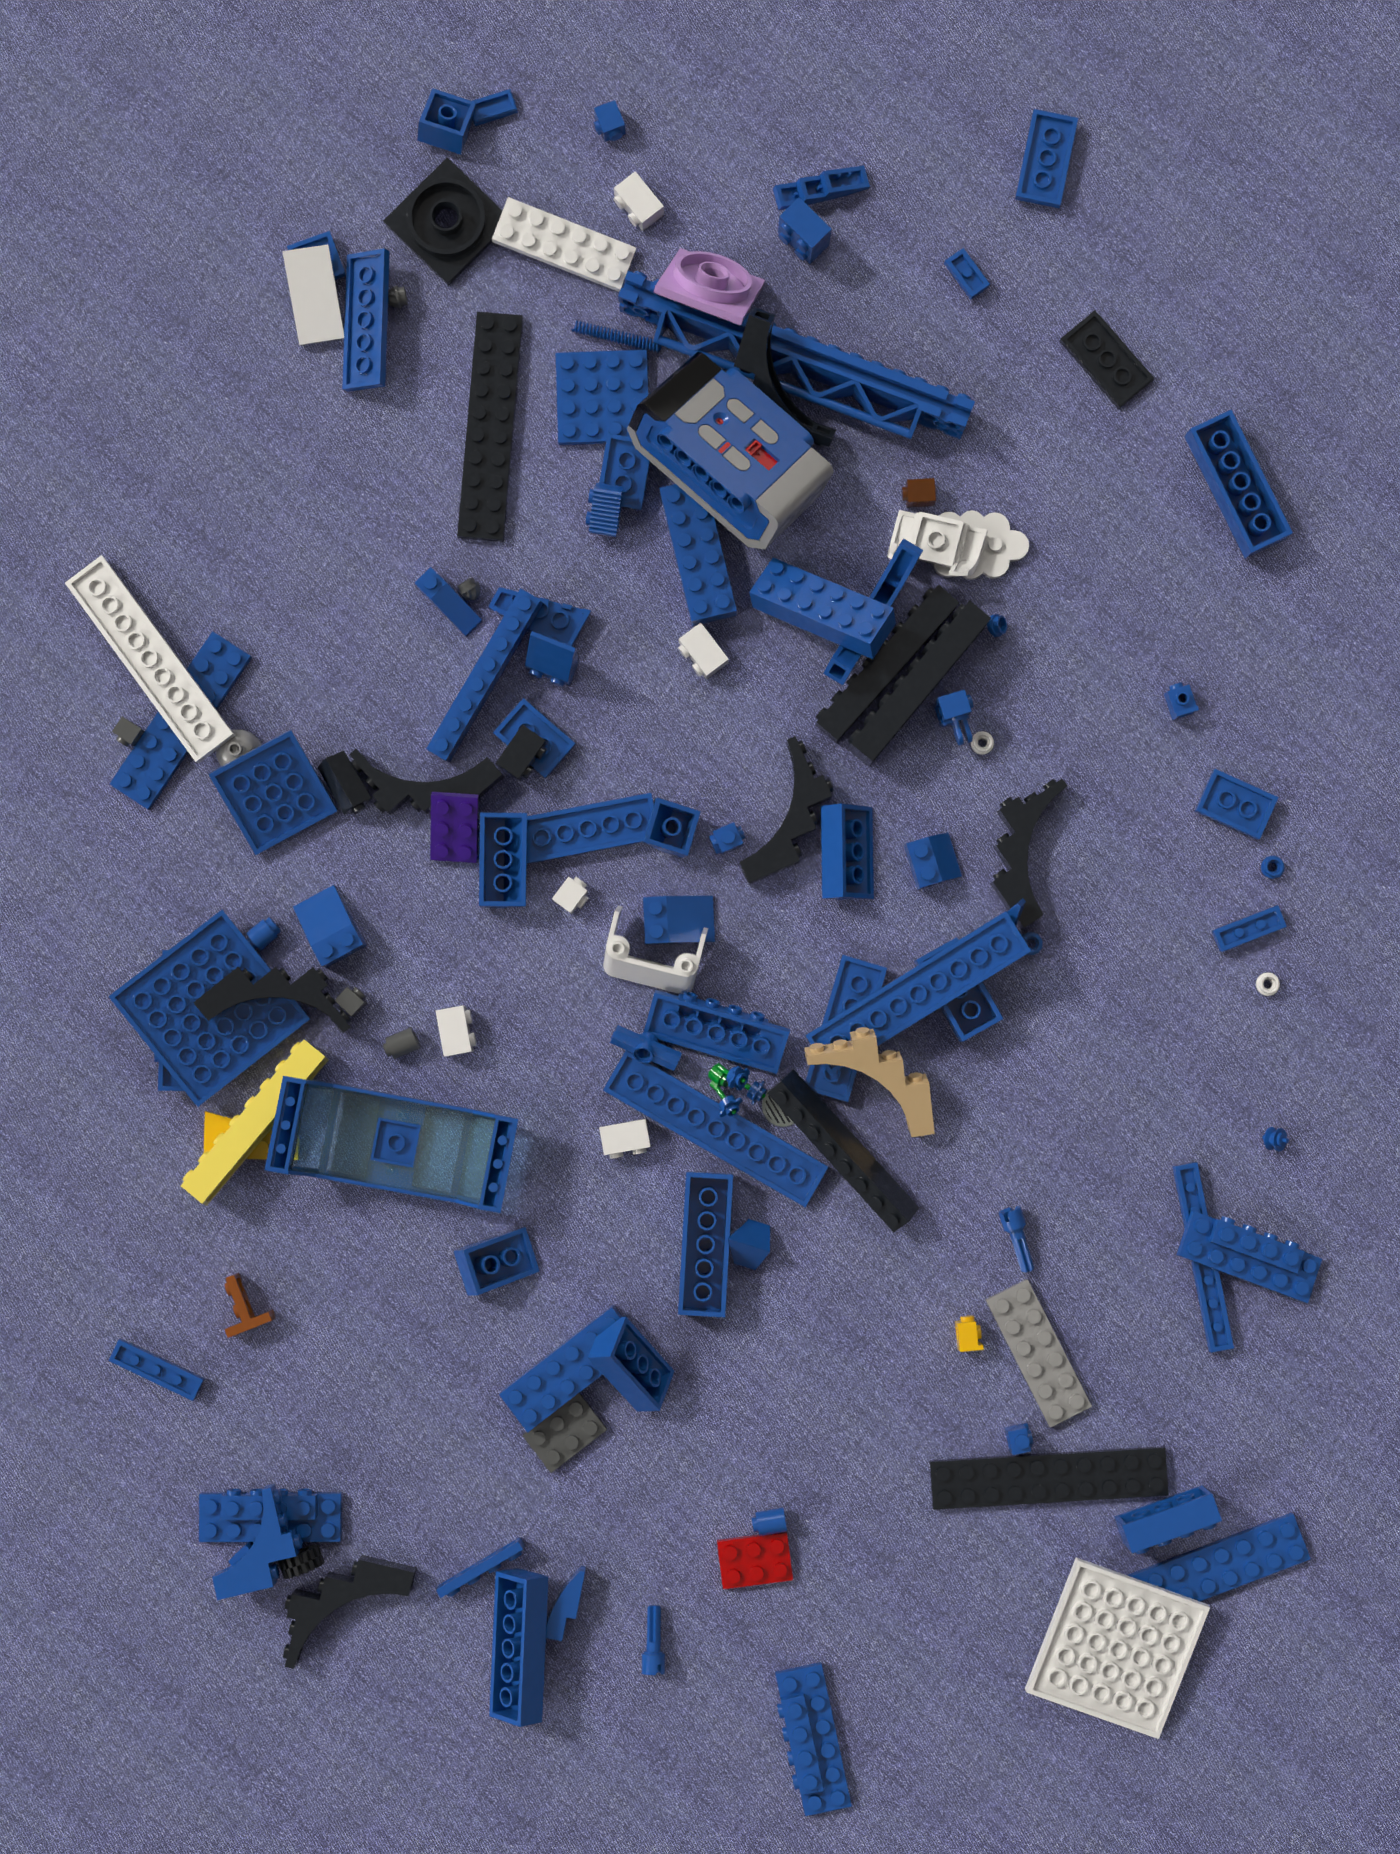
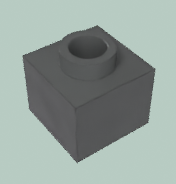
(127, 732)
(351, 1000)

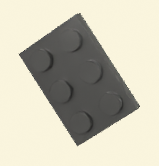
(565, 1432)

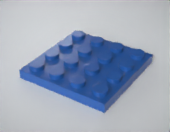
(598, 393)
(273, 792)

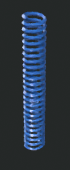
(619, 339)

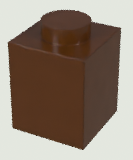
(919, 492)

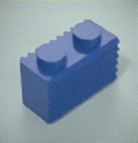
(605, 509)

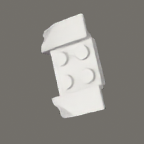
(942, 540)

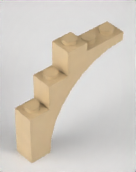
(887, 1068)

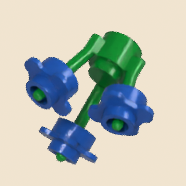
(733, 1078)

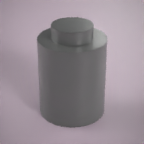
(401, 1043)

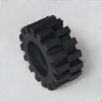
(305, 1561)

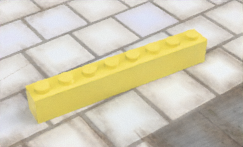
(250, 1127)

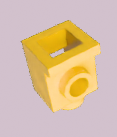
(968, 1334)

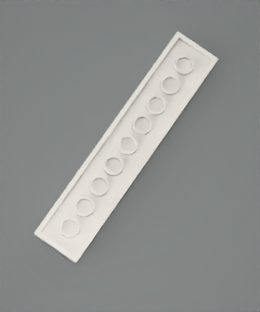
(150, 659)

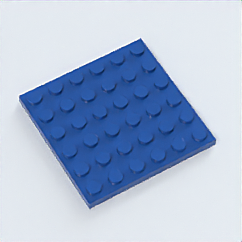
(199, 1051)

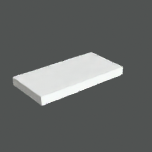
(313, 294)

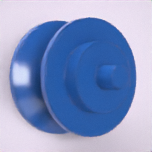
(1275, 1139)

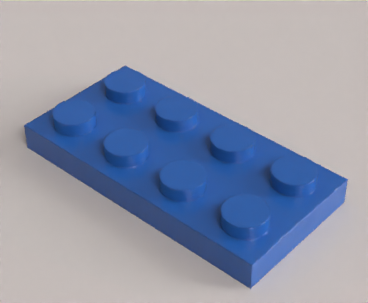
(1046, 158)

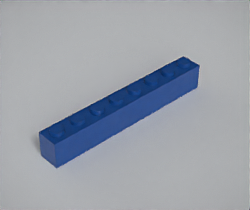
(485, 675)

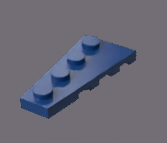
(553, 620)

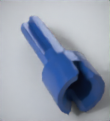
(1013, 1223)
(653, 1658)

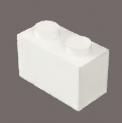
(638, 201)
(703, 651)
(455, 1030)
(625, 1137)

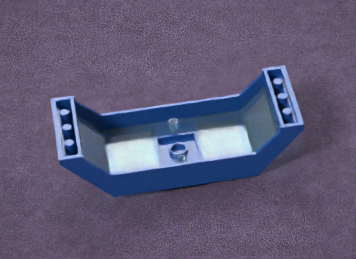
(391, 1143)

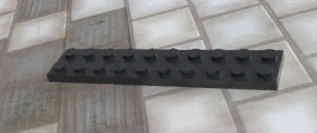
(490, 426)
(1048, 1478)

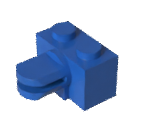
(955, 709)

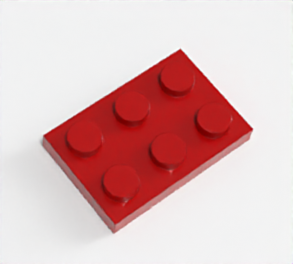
(754, 1560)

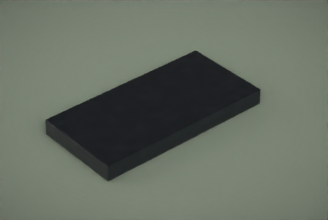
(1106, 359)

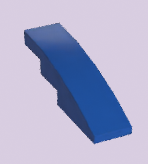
(821, 188)

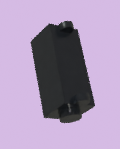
(344, 783)

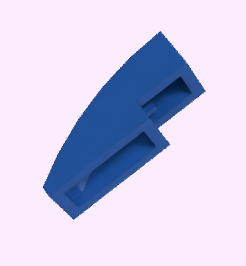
(565, 1605)

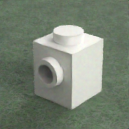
(571, 894)

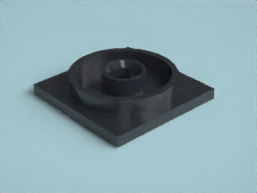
(452, 248)

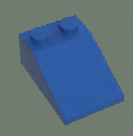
(551, 659)
(678, 919)
(329, 927)
(496, 1261)

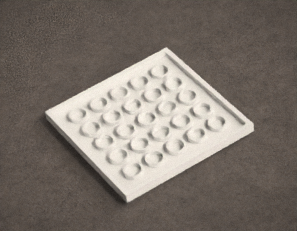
(1117, 1648)

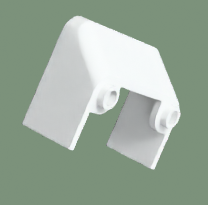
(674, 979)

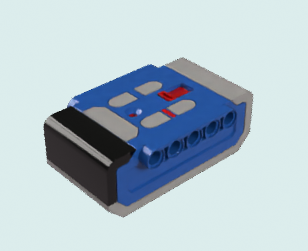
(730, 449)

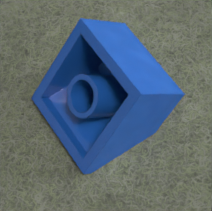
(446, 121)
(671, 828)
(932, 860)

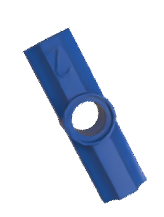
(645, 1047)

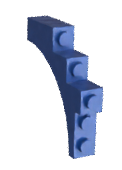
(886, 592)

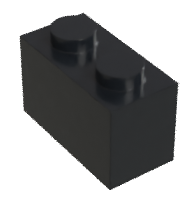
(522, 753)

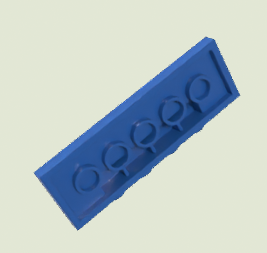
(717, 1029)
(1249, 1255)
(239, 1514)
(812, 1739)

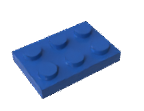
(626, 468)
(557, 742)
(1236, 804)

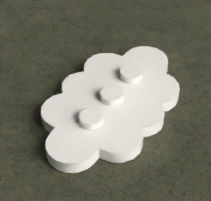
(999, 548)

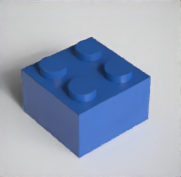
(804, 231)

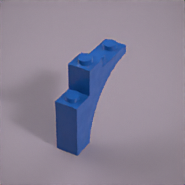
(272, 1544)

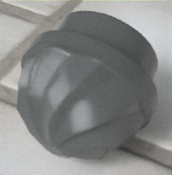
(397, 297)
(469, 589)

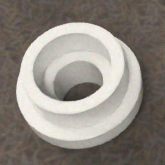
(987, 738)
(1275, 984)

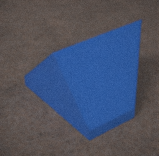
(750, 1244)

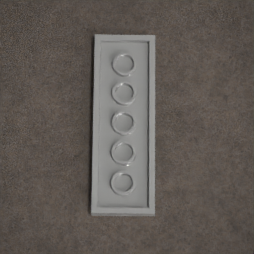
(1038, 1353)

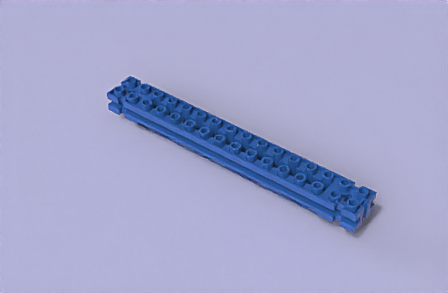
(805, 358)

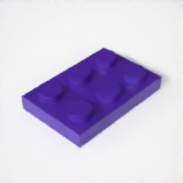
(454, 827)

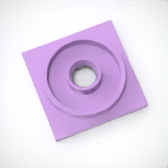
(710, 284)

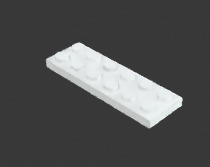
(563, 244)

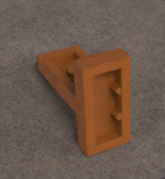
(243, 1308)

